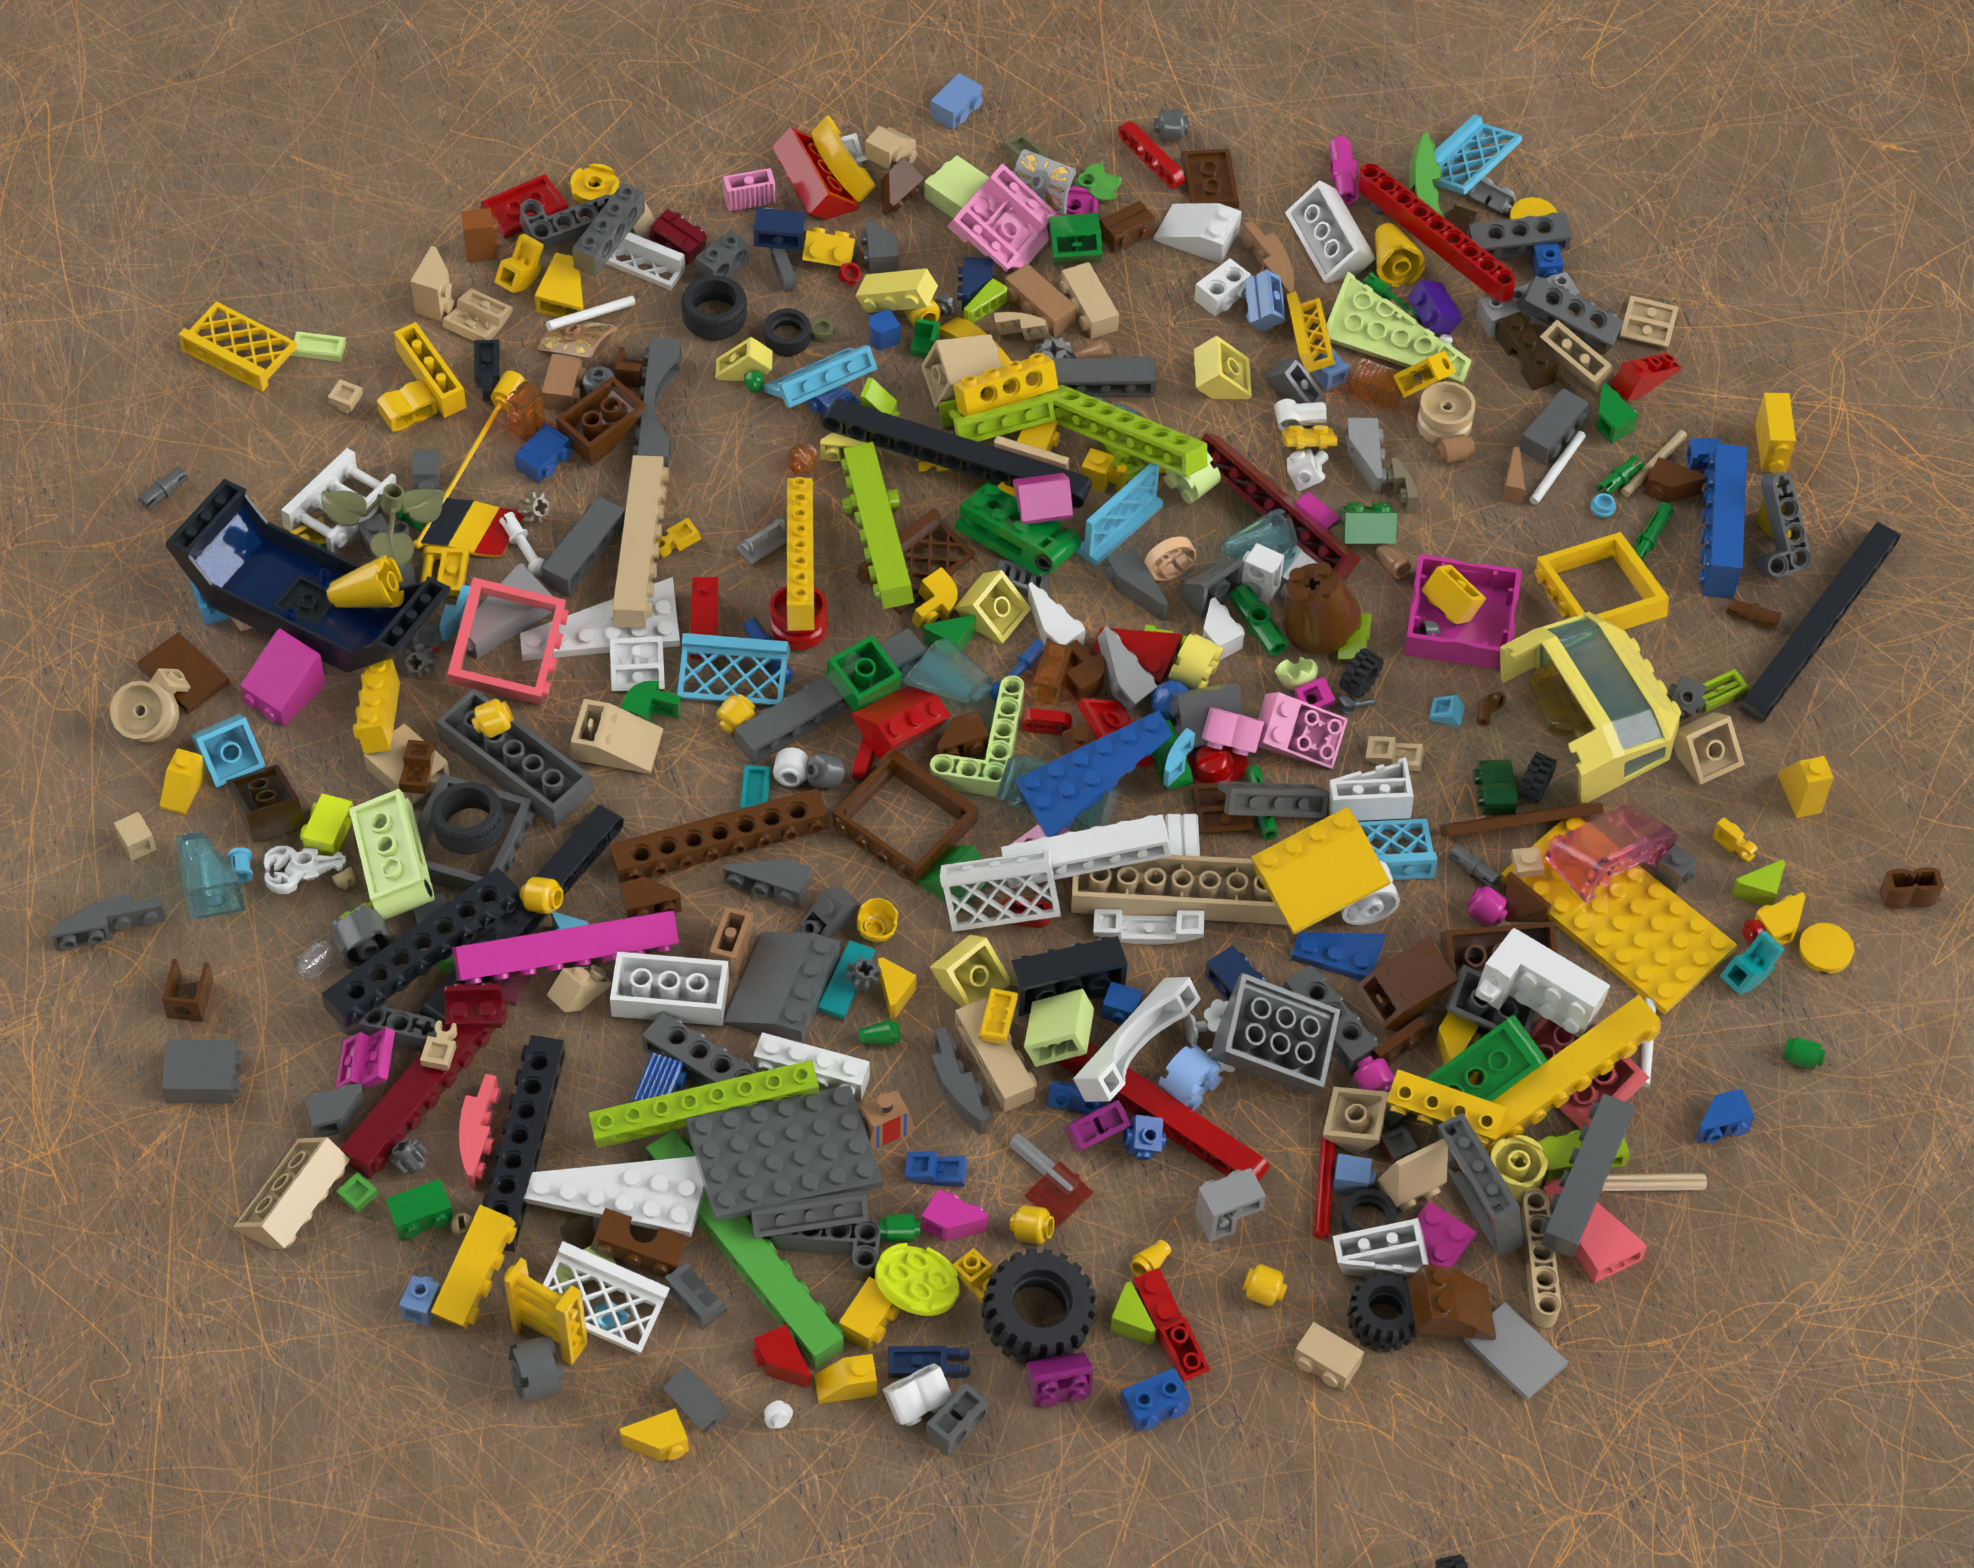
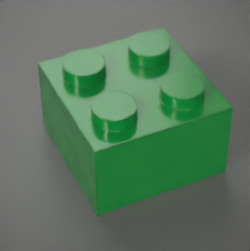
(863, 673)

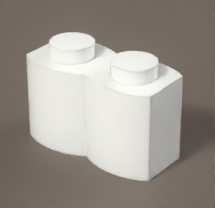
(918, 1394)

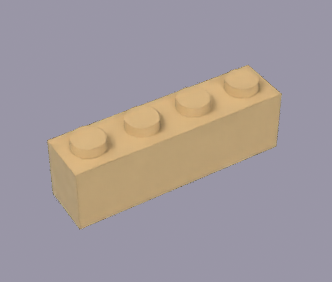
(998, 1063)

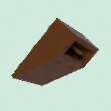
(1407, 984)

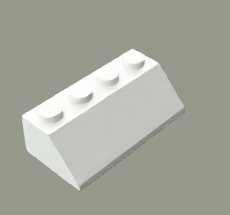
(1329, 233)

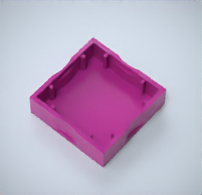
(1470, 642)

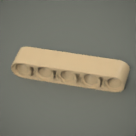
(1537, 1269)

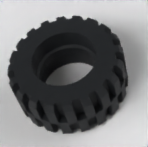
(1044, 1272)

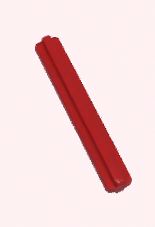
(1324, 1189)

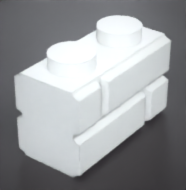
(1183, 834)

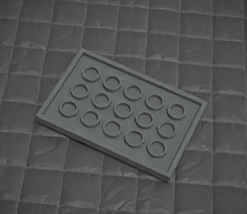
(783, 1152)

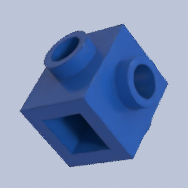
(1144, 1137)

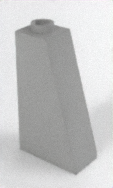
(503, 619)

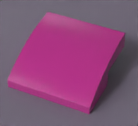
(365, 1058)

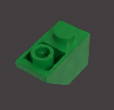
(1614, 415)

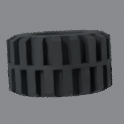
(1378, 1331)

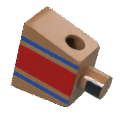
(886, 1119)

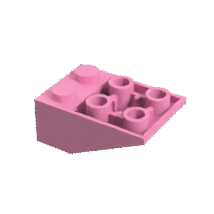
(1300, 730)

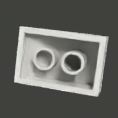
(1200, 229)

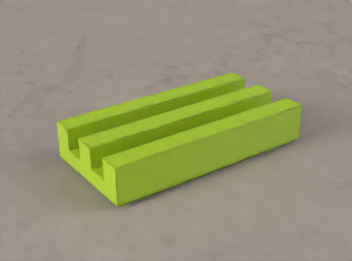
(1731, 691)

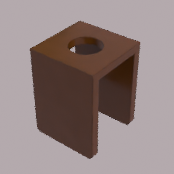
(198, 1006)

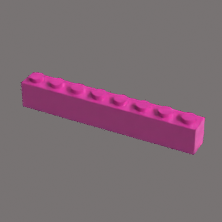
(563, 946)

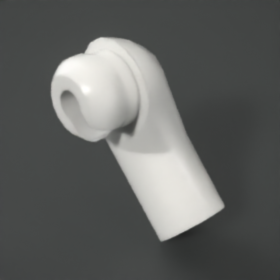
(1320, 458)

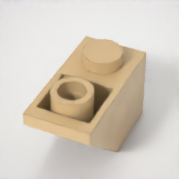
(578, 987)

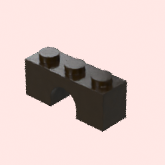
(1538, 363)

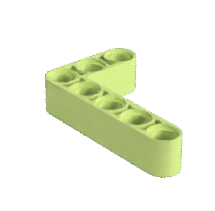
(999, 746)

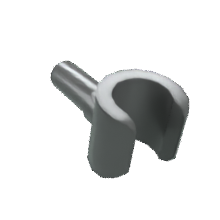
(1348, 706)

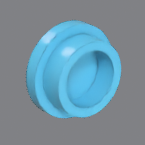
(1603, 505)

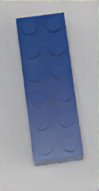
(1723, 521)

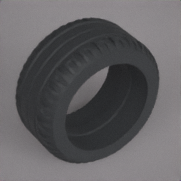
(708, 289)
(474, 838)

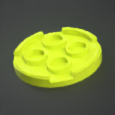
(917, 1279)

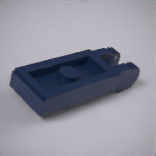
(909, 1359)

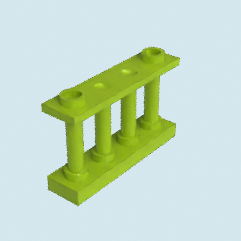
(998, 420)

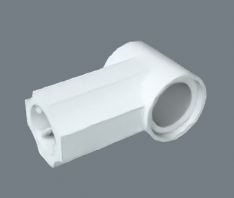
(1291, 414)

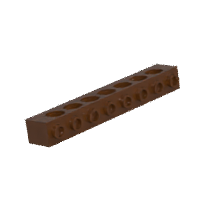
(727, 826)

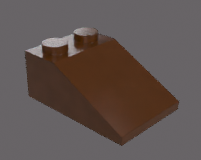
(600, 420)
(1450, 1303)

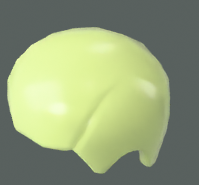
(1296, 675)

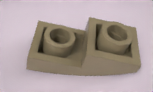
(1402, 483)

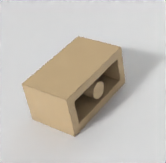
(1328, 1356)

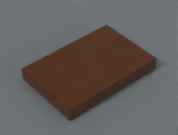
(1210, 177)
(199, 671)

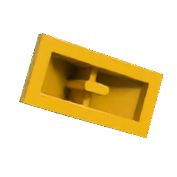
(896, 985)

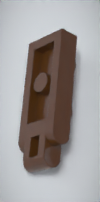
(1404, 1039)

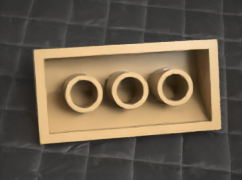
(292, 1192)

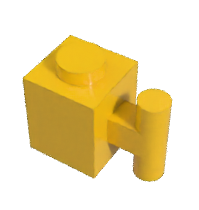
(1100, 470)

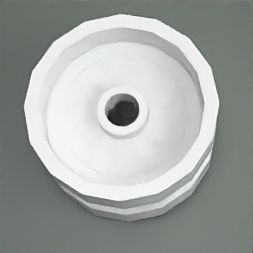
(1375, 906)

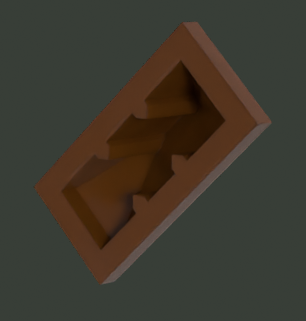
(1523, 902)

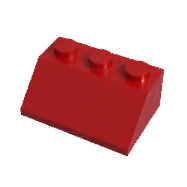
(900, 719)

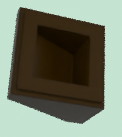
(578, 1232)

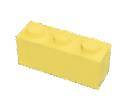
(896, 290)

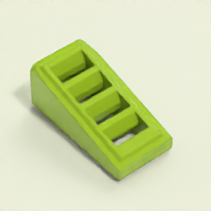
(986, 301)

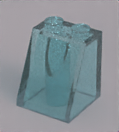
(950, 673)
(207, 878)

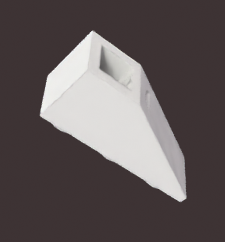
(1053, 620)

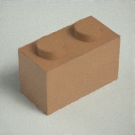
(563, 382)
(732, 938)

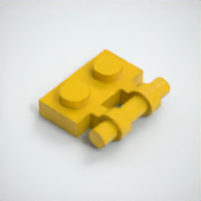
(1319, 436)

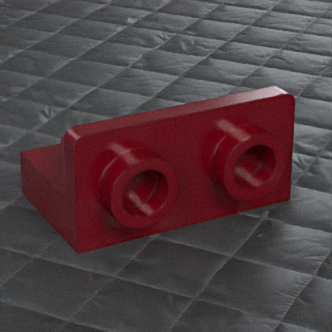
(473, 1006)

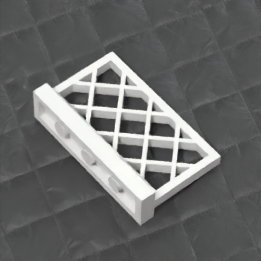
(990, 871)
(616, 1279)

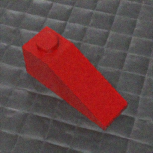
(704, 608)

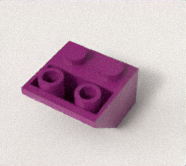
(1059, 1379)

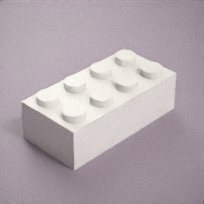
(669, 984)

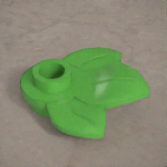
(1099, 183)

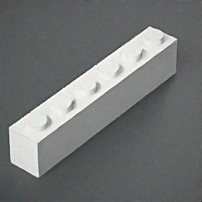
(1098, 848)

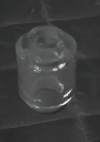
(314, 960)

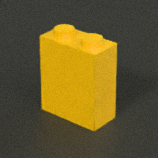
(1775, 432)

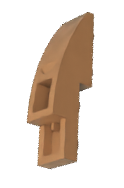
(1271, 255)

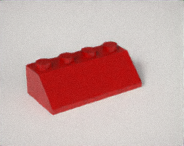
(811, 176)

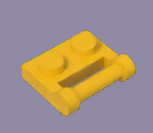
(451, 569)

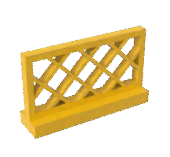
(224, 359)

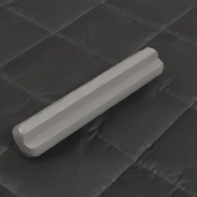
(1036, 1158)

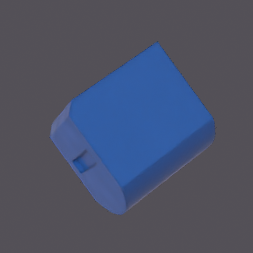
(884, 330)

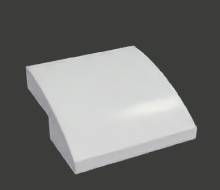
(636, 661)

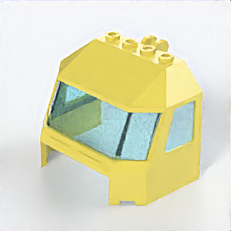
(1614, 688)

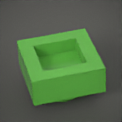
(357, 1192)

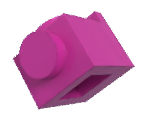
(1319, 691)

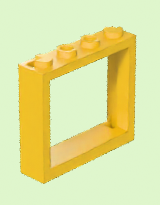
(1654, 600)

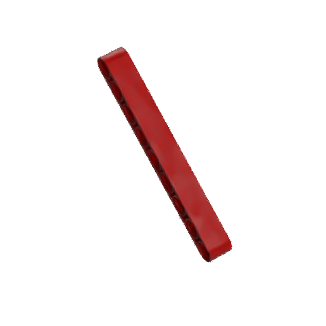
(1437, 232)
(1179, 1122)

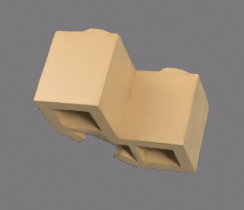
(889, 147)

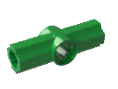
(1258, 620)

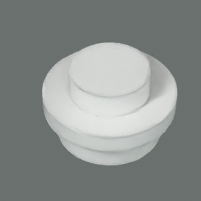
(777, 1414)

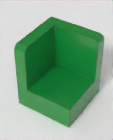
(925, 335)

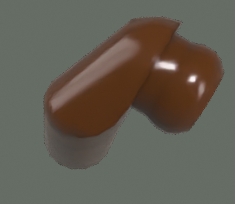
(1489, 705)

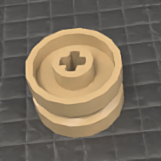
(1445, 411)
(144, 712)

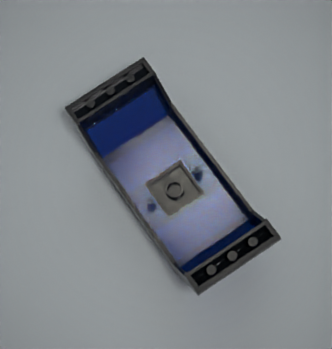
(283, 582)

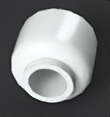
(790, 767)

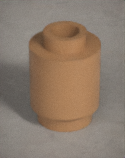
(1455, 448)

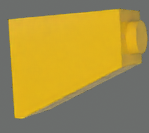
(560, 288)
(1807, 785)

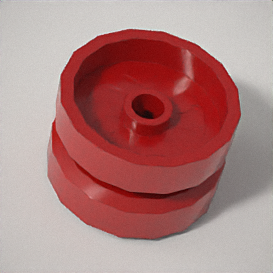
(798, 638)

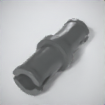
(163, 488)
(1474, 866)

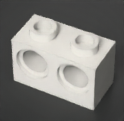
(1221, 287)
(1263, 571)

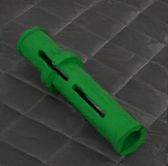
(1647, 539)
(1266, 823)

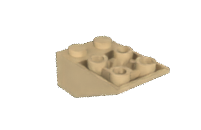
(614, 738)

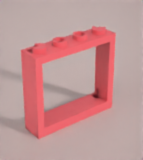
(498, 686)

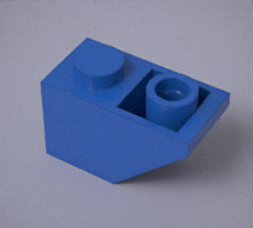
(1726, 1116)

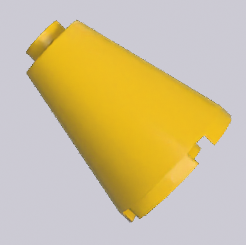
(1397, 256)
(368, 586)

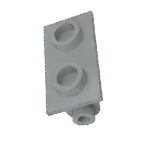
(1500, 197)
(764, 542)

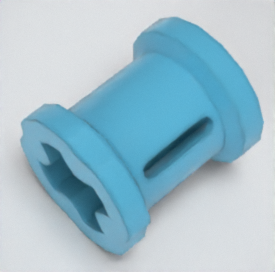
(240, 863)

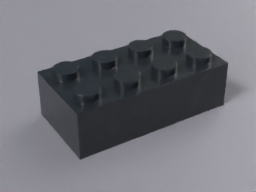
(1068, 969)

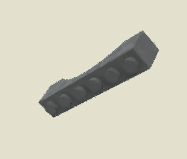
(662, 367)

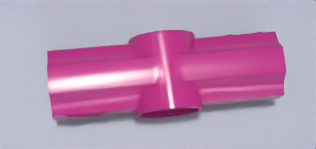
(1343, 169)

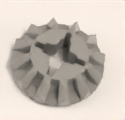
(1062, 348)

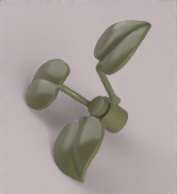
(420, 504)

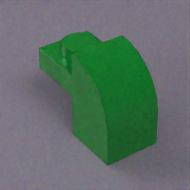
(646, 699)

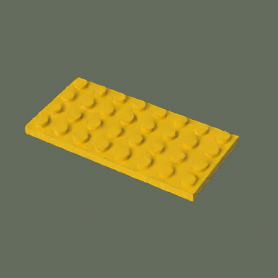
(1634, 928)

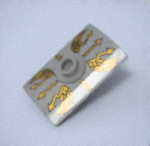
(1046, 178)

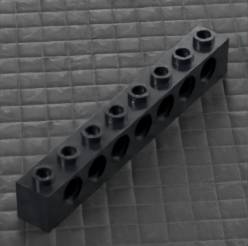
(406, 949)
(540, 1052)

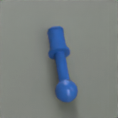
(755, 631)
(1026, 661)

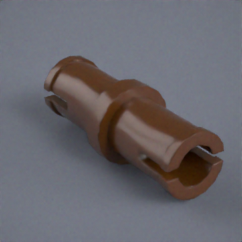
(1753, 613)

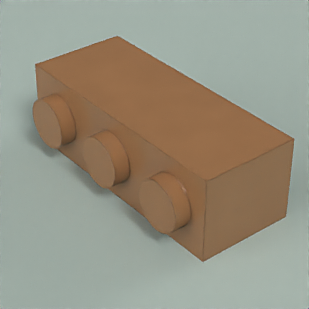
(1040, 299)

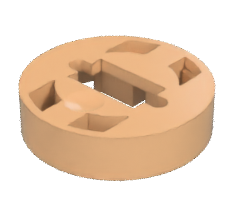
(1180, 554)

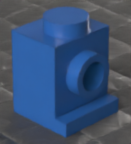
(1698, 452)

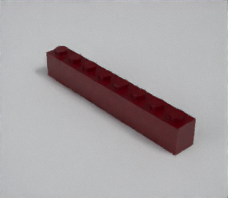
(1266, 496)
(408, 1102)

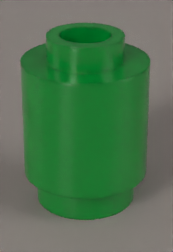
(1803, 1053)
(899, 1227)

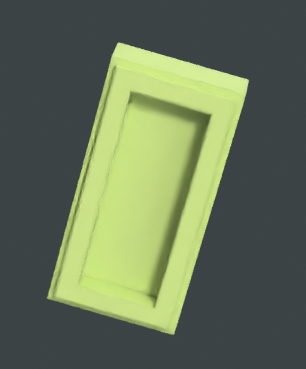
(319, 346)

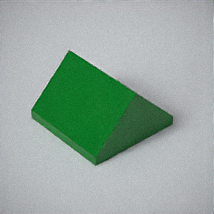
(954, 854)

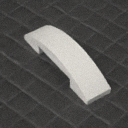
(1149, 929)

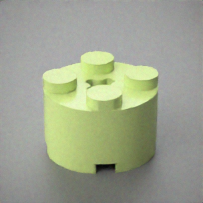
(1196, 484)

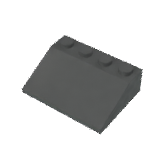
(784, 984)
(1276, 1034)

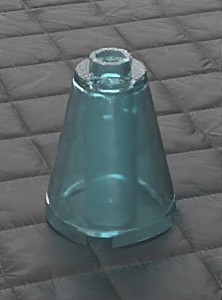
(1269, 531)

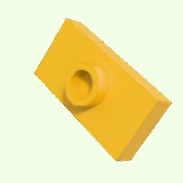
(998, 1016)

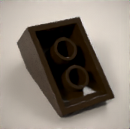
(266, 803)

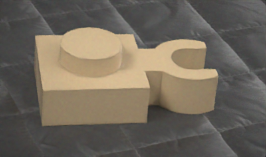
(440, 1049)

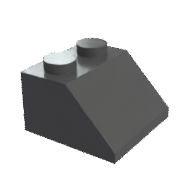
(1213, 581)

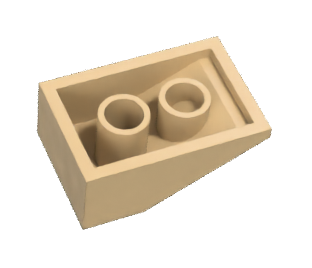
(1416, 1176)

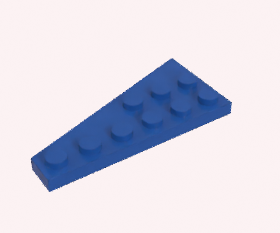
(1079, 779)

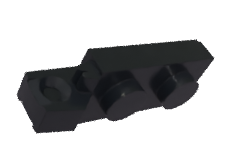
(486, 366)

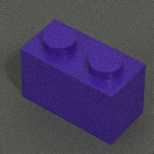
(1435, 307)

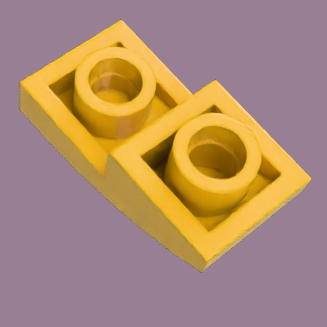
(974, 1272)

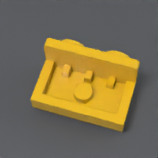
(827, 248)

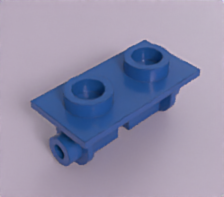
(1069, 1098)

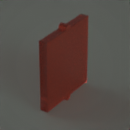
(1055, 1197)

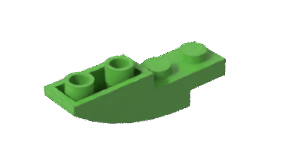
(1425, 172)

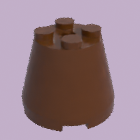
(1319, 609)

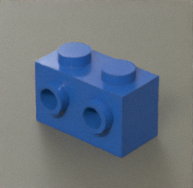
(1155, 1400)

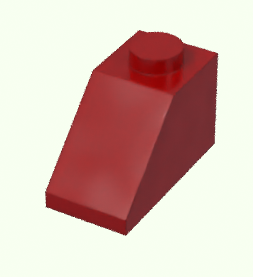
(781, 1357)

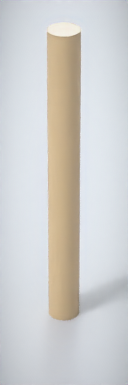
(1673, 443)

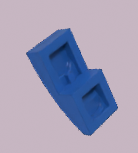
(930, 1169)

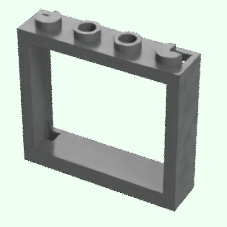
(506, 857)
(1482, 1186)

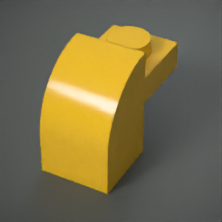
(523, 267)
(940, 598)

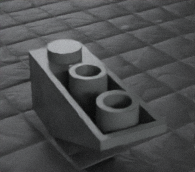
(774, 879)

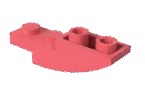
(475, 1130)

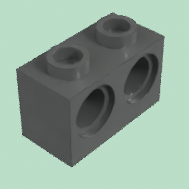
(723, 257)
(957, 1419)

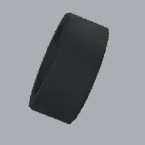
(789, 317)
(1367, 1197)

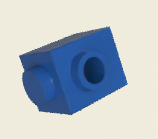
(1546, 260)
(1120, 1003)

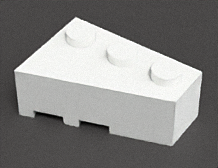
(1383, 1248)

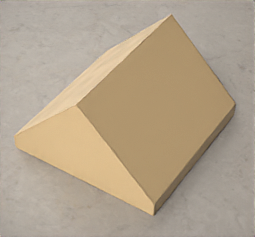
(1355, 1118)

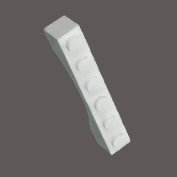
(1107, 1068)

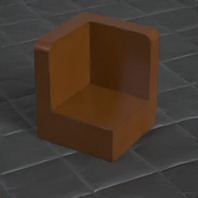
(628, 371)

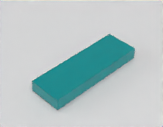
(839, 992)

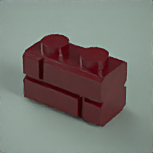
(679, 235)

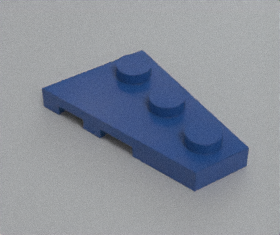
(1340, 953)

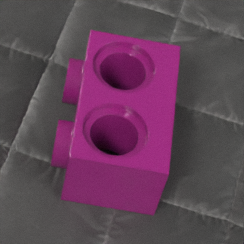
(1096, 1126)

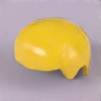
(877, 920)

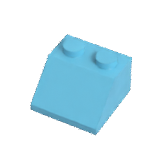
(228, 749)

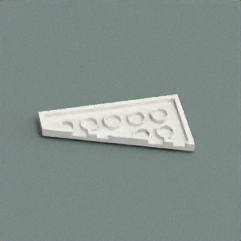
(591, 628)
(651, 1192)

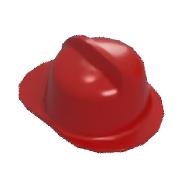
(1216, 765)

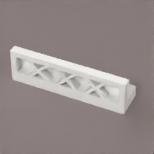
(645, 251)

